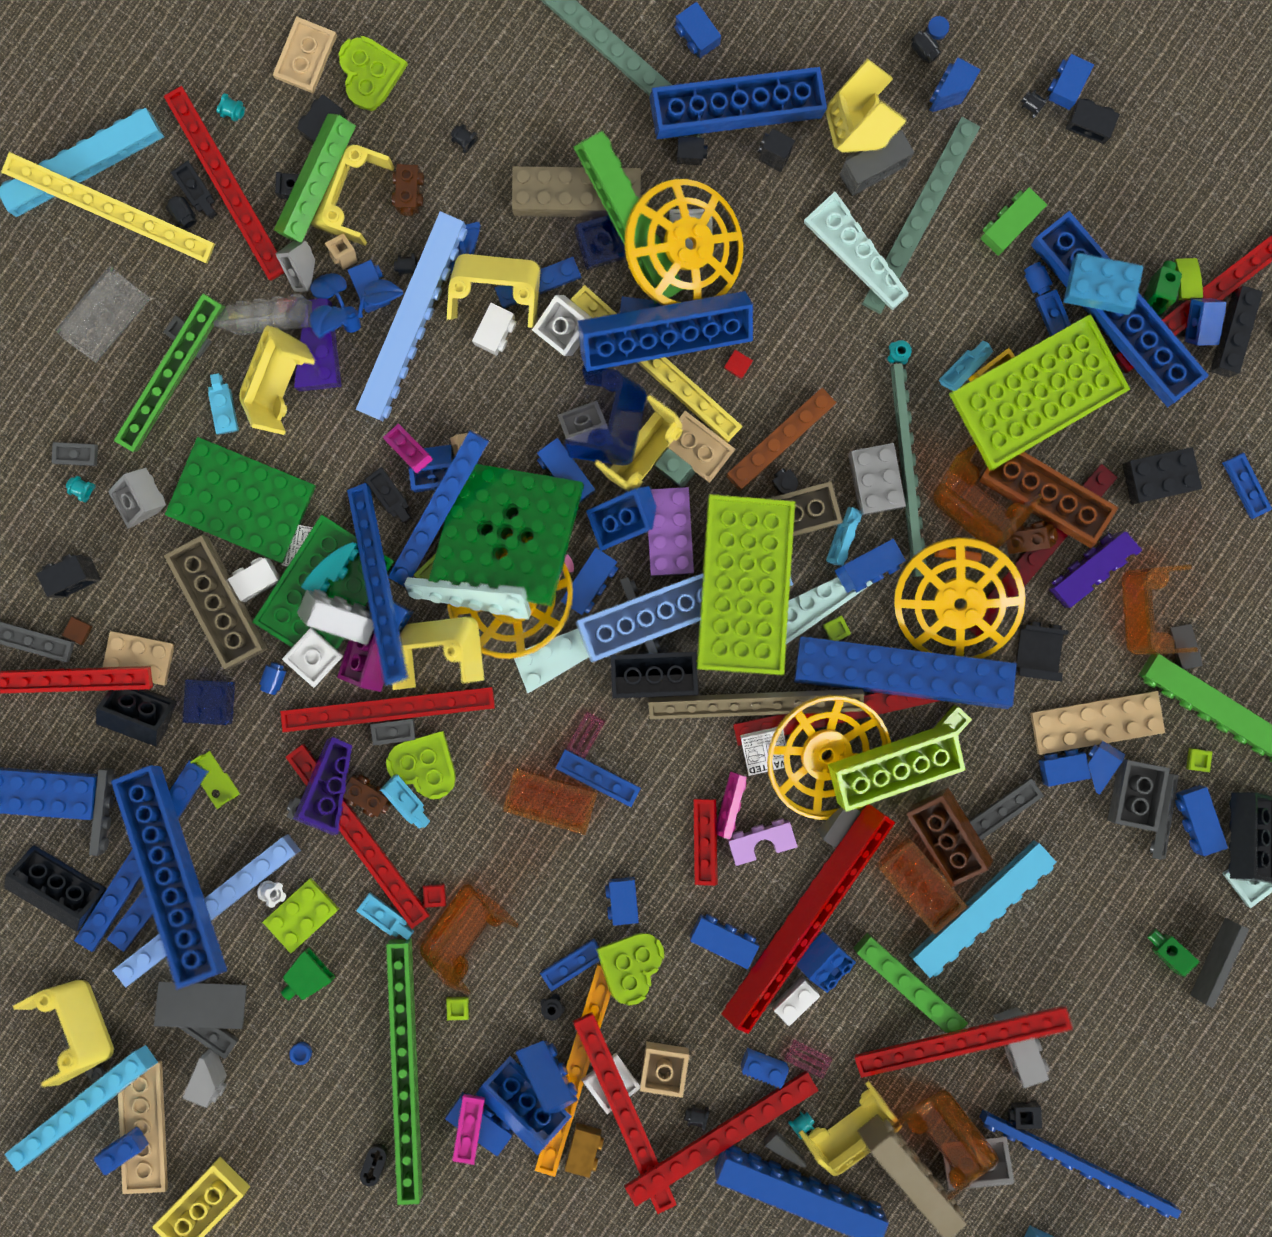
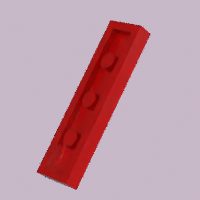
(705, 842)

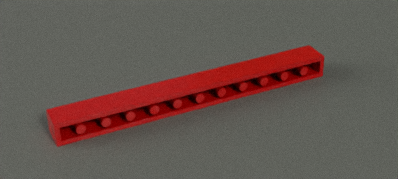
(807, 919)

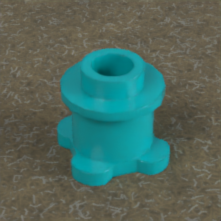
(230, 108)
(894, 356)
(80, 488)
(802, 1122)

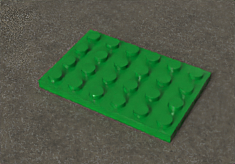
(240, 500)
(280, 609)

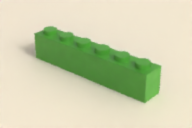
(314, 177)
(909, 984)

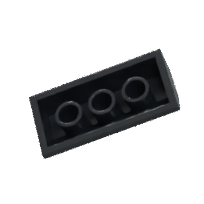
(654, 675)
(1251, 837)
(54, 887)

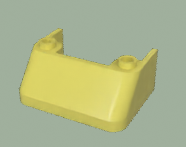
(857, 115)
(328, 215)
(519, 273)
(269, 377)
(651, 444)
(459, 641)
(82, 1026)
(842, 1144)

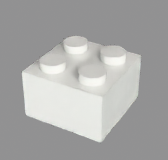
(560, 325)

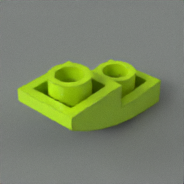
(1191, 279)

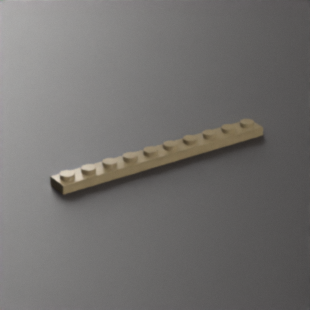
(746, 704)

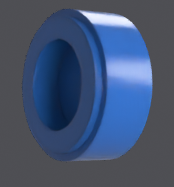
(938, 27)
(300, 1053)

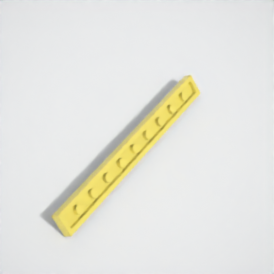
(107, 207)
(670, 376)

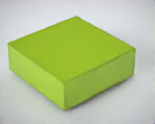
(836, 629)
(1199, 760)
(457, 1008)

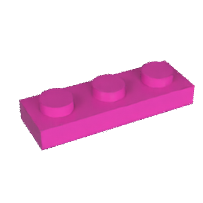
(407, 448)
(731, 804)
(468, 1129)

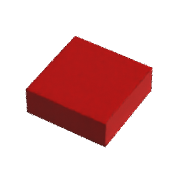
(738, 364)
(434, 895)

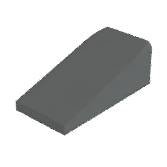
(1185, 637)
(838, 825)
(779, 1144)

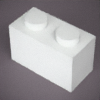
(494, 329)
(254, 579)
(795, 1000)

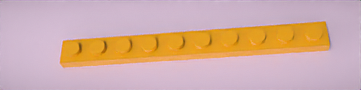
(577, 1069)

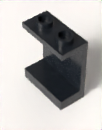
(1040, 651)

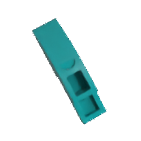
(331, 568)

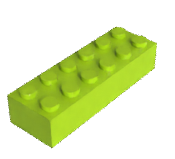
(896, 767)

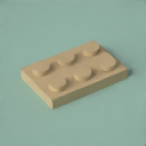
(305, 55)
(701, 448)
(137, 651)

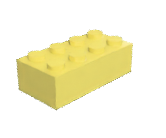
(203, 1203)

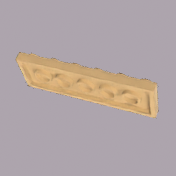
(1097, 722)
(143, 1107)

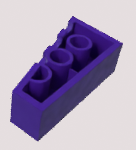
(325, 370)
(1093, 568)
(325, 790)

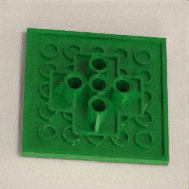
(487, 502)

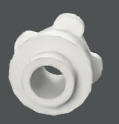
(271, 893)

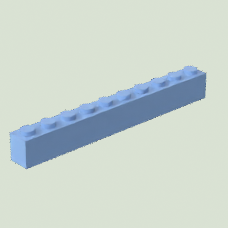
(412, 316)
(216, 903)

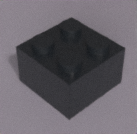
(68, 576)

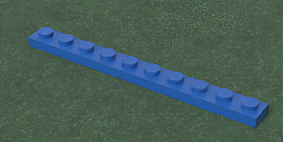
(377, 585)
(129, 873)
(1085, 1167)

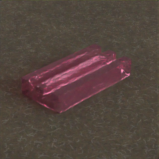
(594, 719)
(791, 1051)

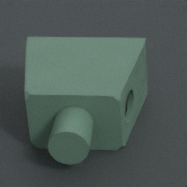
(674, 468)

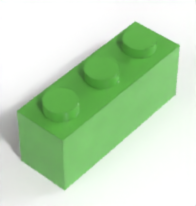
(1012, 220)

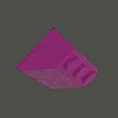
(362, 665)

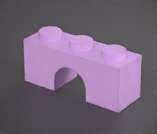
(743, 844)

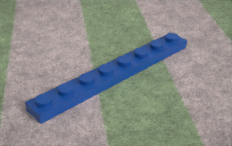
(438, 507)

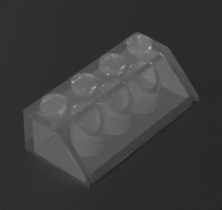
(102, 314)
(254, 316)

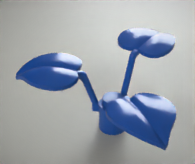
(326, 318)

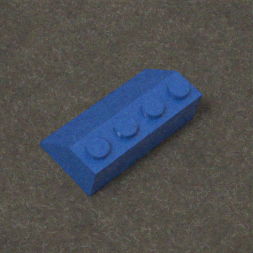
(517, 1105)

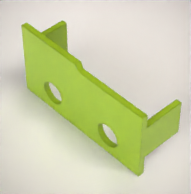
(216, 780)

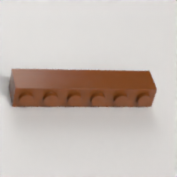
(781, 439)

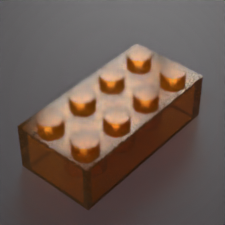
(550, 801)
(921, 885)

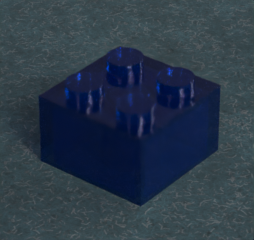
(599, 242)
(208, 701)

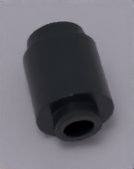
(925, 46)
(181, 212)

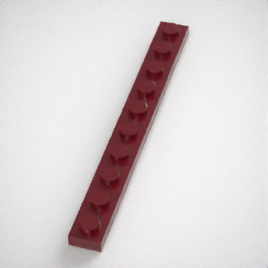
(1032, 561)

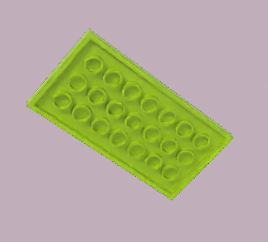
(1039, 392)
(746, 585)

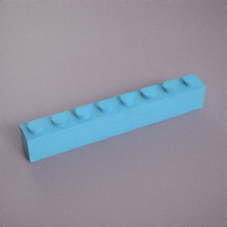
(86, 158)
(983, 908)
(81, 1108)

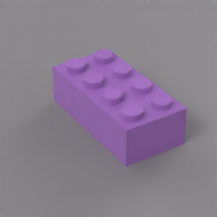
(671, 534)

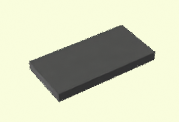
(1219, 962)
(200, 1006)

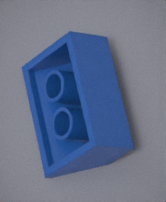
(623, 517)
(547, 1076)

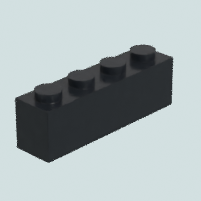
(1236, 331)

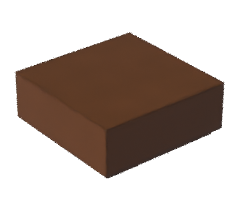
(77, 630)

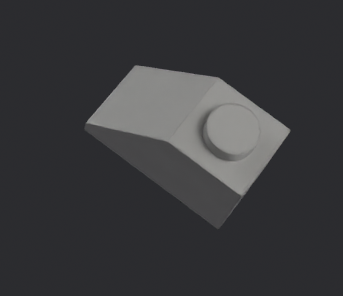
(297, 264)

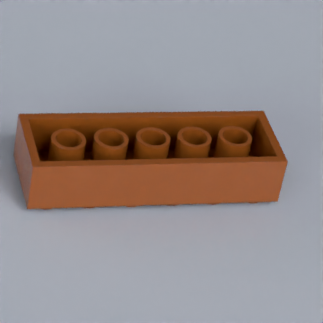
(1062, 503)

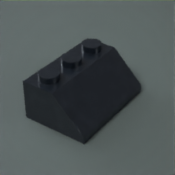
(136, 714)

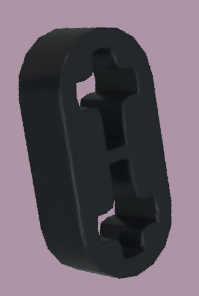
(369, 1162)

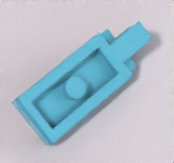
(966, 366)
(222, 406)
(843, 537)
(405, 801)
(384, 917)

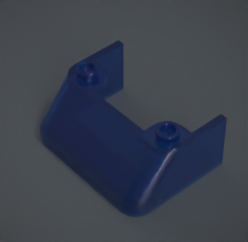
(620, 440)

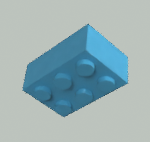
(1103, 284)

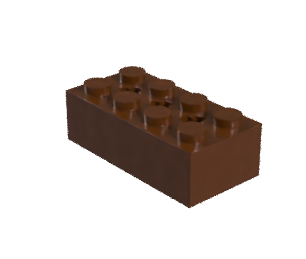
(962, 837)

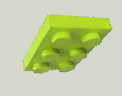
(300, 915)

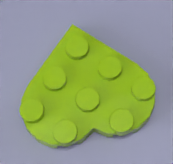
(369, 71)
(424, 764)
(629, 965)

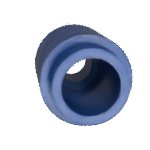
(1038, 278)
(272, 678)

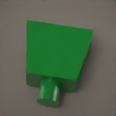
(1163, 287)
(1177, 958)
(306, 976)

